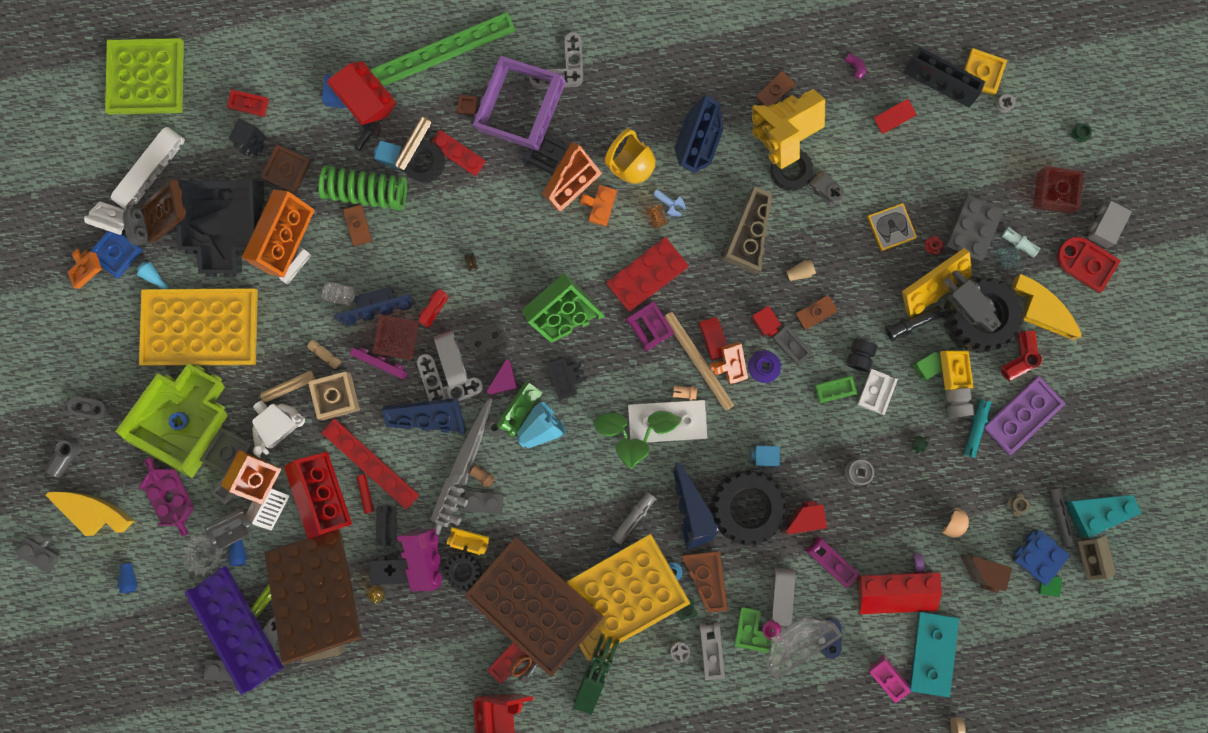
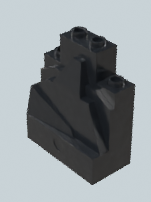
(219, 222)

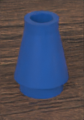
(237, 554)
(126, 581)

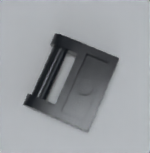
(550, 149)

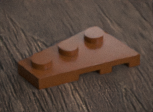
(709, 579)

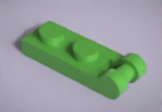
(519, 408)

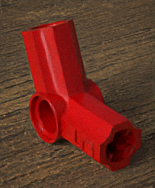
(1027, 347)

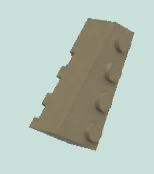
(749, 233)

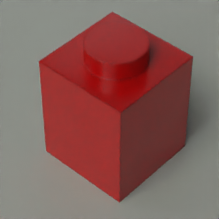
(766, 322)

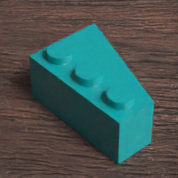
(1101, 513)

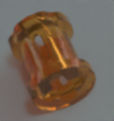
(657, 216)

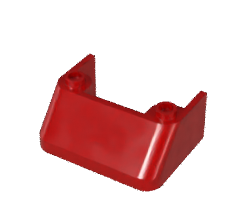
(497, 712)

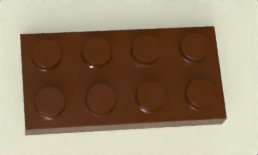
(163, 210)

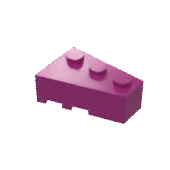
(422, 559)

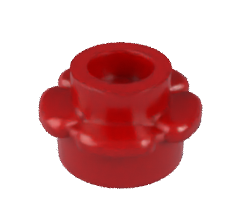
(929, 245)

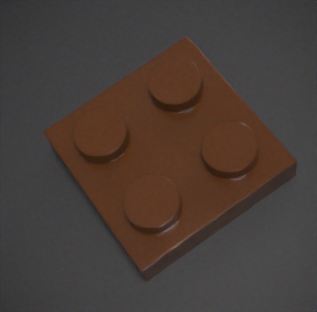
(285, 169)

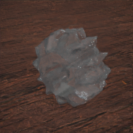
(338, 293)

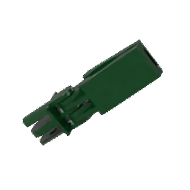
(593, 682)

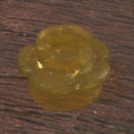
(375, 594)

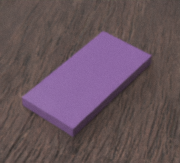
(1023, 415)

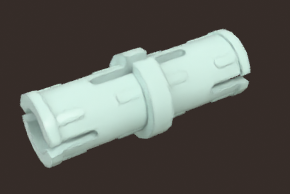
(1020, 242)

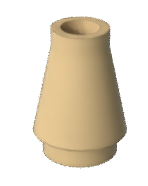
(802, 270)

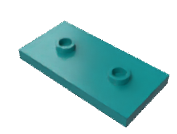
(934, 654)

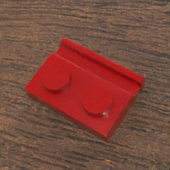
(436, 303)

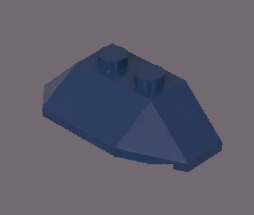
(699, 135)

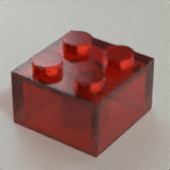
(1058, 190)
(396, 337)

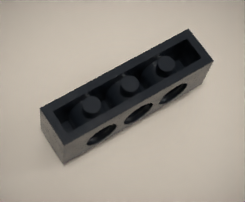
(944, 77)

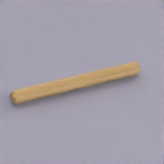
(699, 362)

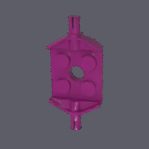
(157, 485)

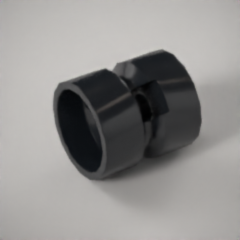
(861, 355)

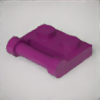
(655, 323)

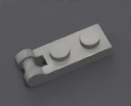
(712, 651)

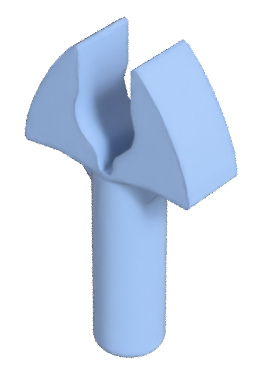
(669, 202)

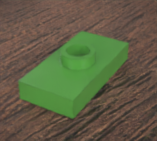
(835, 389)

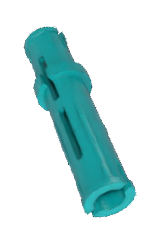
(977, 428)

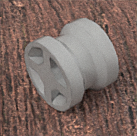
(679, 655)

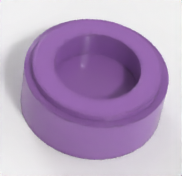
(918, 563)

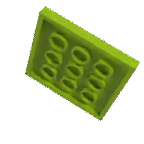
(144, 76)

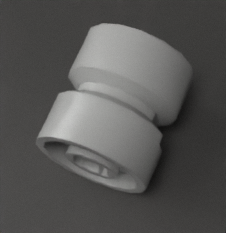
(959, 403)
(859, 472)

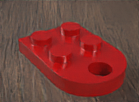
(1088, 263)

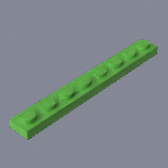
(444, 49)

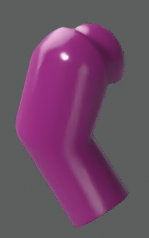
(858, 64)

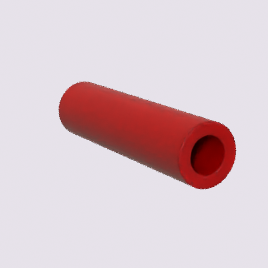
(365, 493)

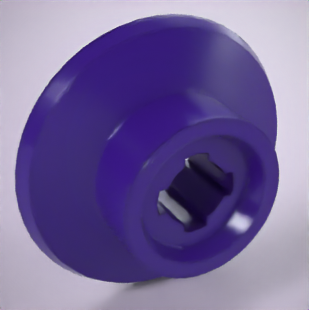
(756, 370)

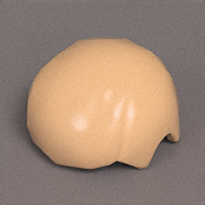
(958, 524)

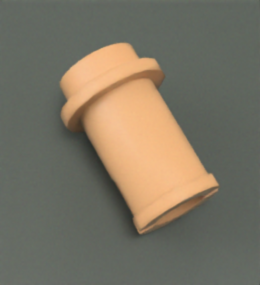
(685, 392)

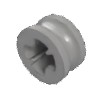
(1000, 102)

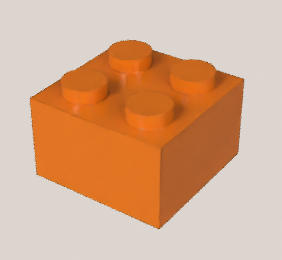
(250, 477)

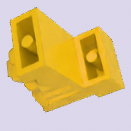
(788, 123)

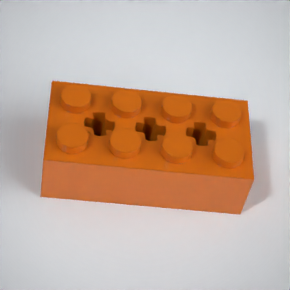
(278, 233)

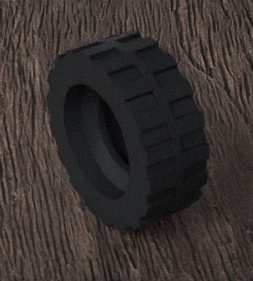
(436, 167)
(795, 183)

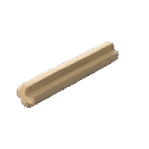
(412, 143)
(287, 386)

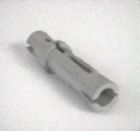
(633, 518)

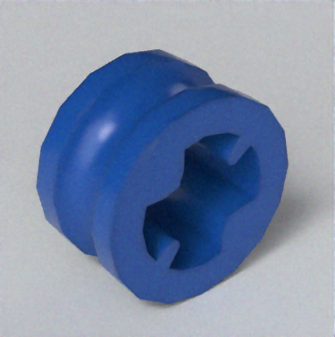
(184, 418)

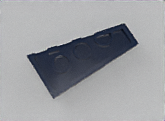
(427, 415)

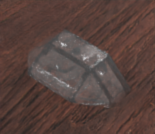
(799, 643)

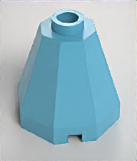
(540, 427)

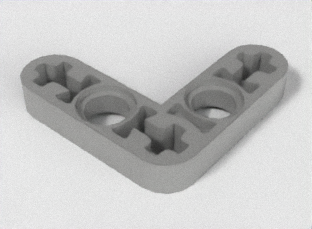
(570, 68)
(445, 391)

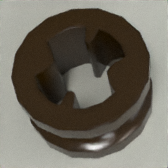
(471, 262)

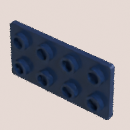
(374, 303)

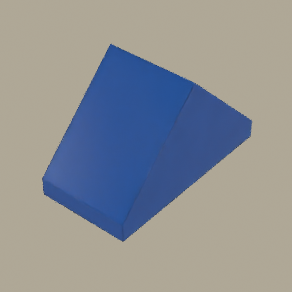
(329, 97)

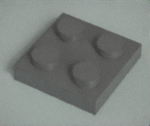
(223, 450)

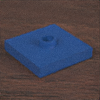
(116, 253)

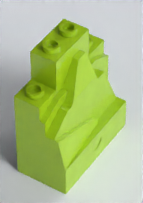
(148, 420)

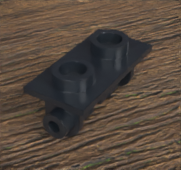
(385, 525)

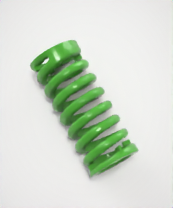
(395, 203)

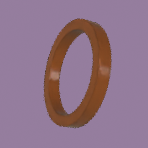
(517, 662)

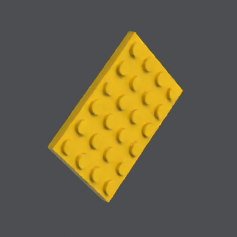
(198, 327)
(630, 591)

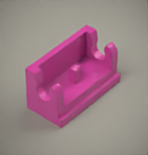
(889, 679)

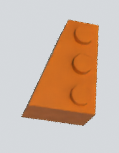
(570, 178)

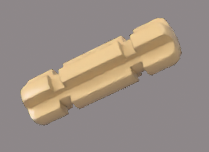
(324, 354)

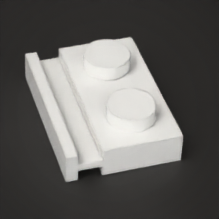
(106, 217)
(877, 392)

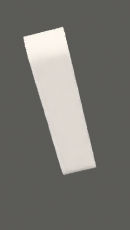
(147, 167)

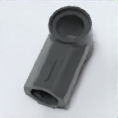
(61, 458)

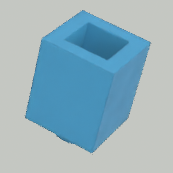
(387, 153)
(765, 456)

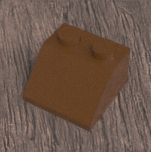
(988, 574)

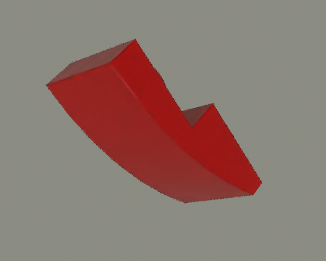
(895, 116)
(713, 336)

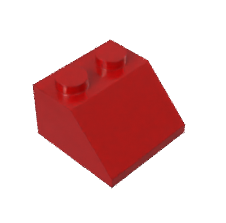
(806, 518)

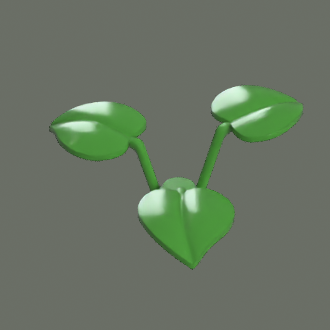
(635, 450)

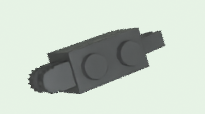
(971, 302)

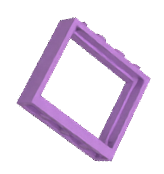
(545, 113)

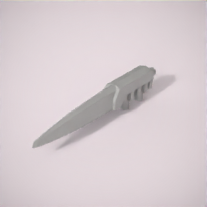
(459, 474)

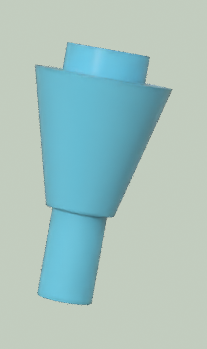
(149, 273)

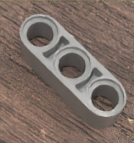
(450, 358)
(783, 598)

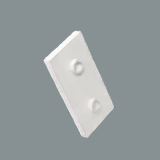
(691, 428)

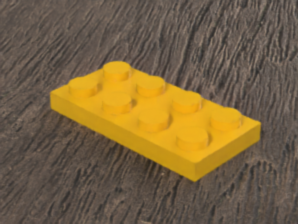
(931, 288)

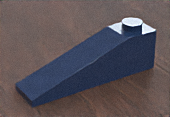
(698, 520)

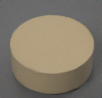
(957, 725)

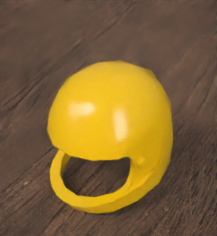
(635, 160)

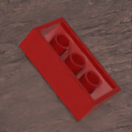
(317, 495)
(899, 592)

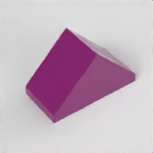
(504, 380)

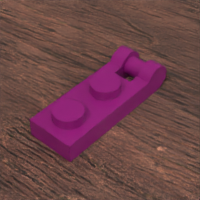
(833, 562)

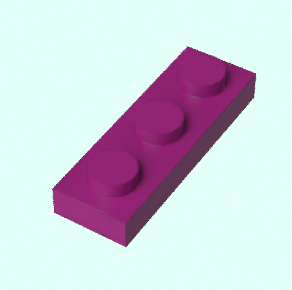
(379, 362)

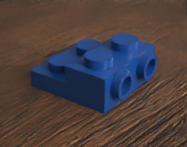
(1040, 557)

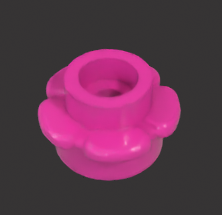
(767, 629)

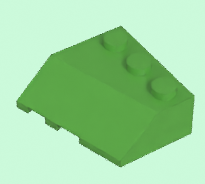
(560, 309)

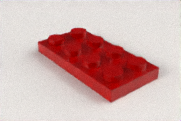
(647, 274)

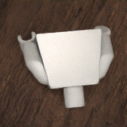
(273, 425)

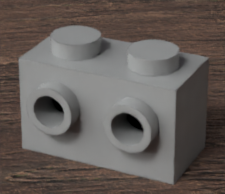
(1108, 224)

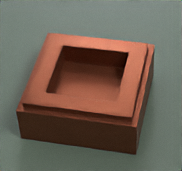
(467, 105)

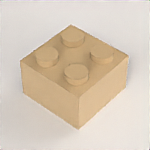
(334, 396)

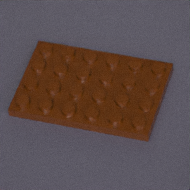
(312, 596)
(534, 606)

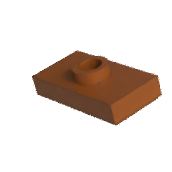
(775, 89)
(357, 225)
(816, 312)

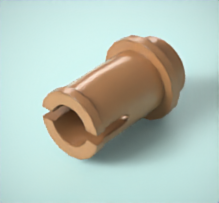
(482, 476)

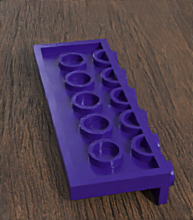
(234, 631)

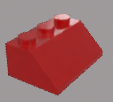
(362, 93)

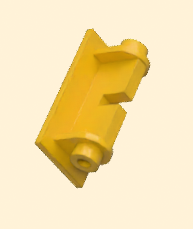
(460, 538)

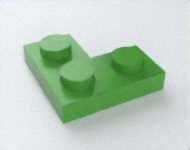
(747, 631)

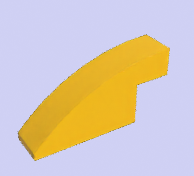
(1044, 308)
(89, 512)

